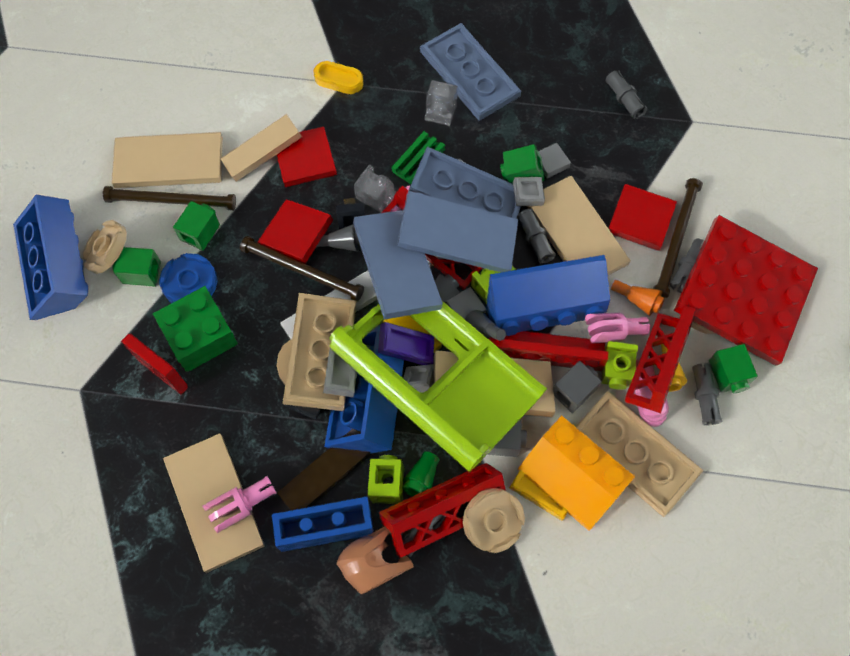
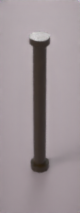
(693, 186)
(111, 194)
(355, 291)

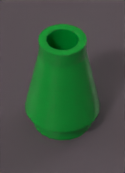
(421, 475)

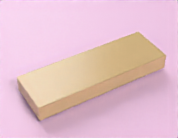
(261, 147)

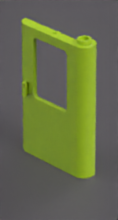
(468, 404)

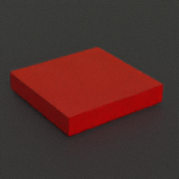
(307, 158)
(642, 217)
(296, 230)
(154, 363)

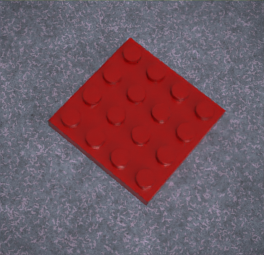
(747, 290)

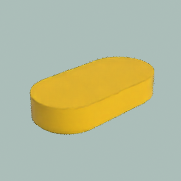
(338, 77)

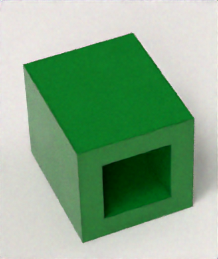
(522, 163)
(197, 225)
(137, 266)
(733, 369)

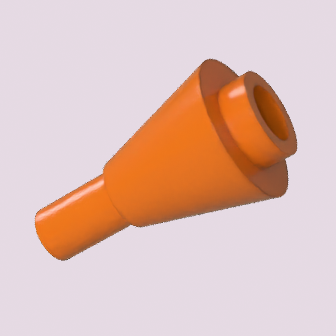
(646, 299)

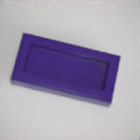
(406, 344)

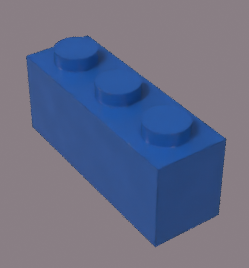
(322, 524)

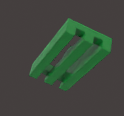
(411, 151)

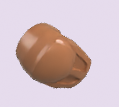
(363, 562)

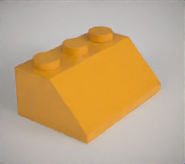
(575, 472)

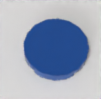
(187, 275)

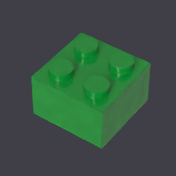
(195, 329)

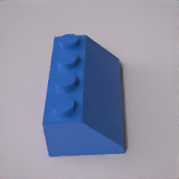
(49, 257)
(548, 294)
(366, 411)

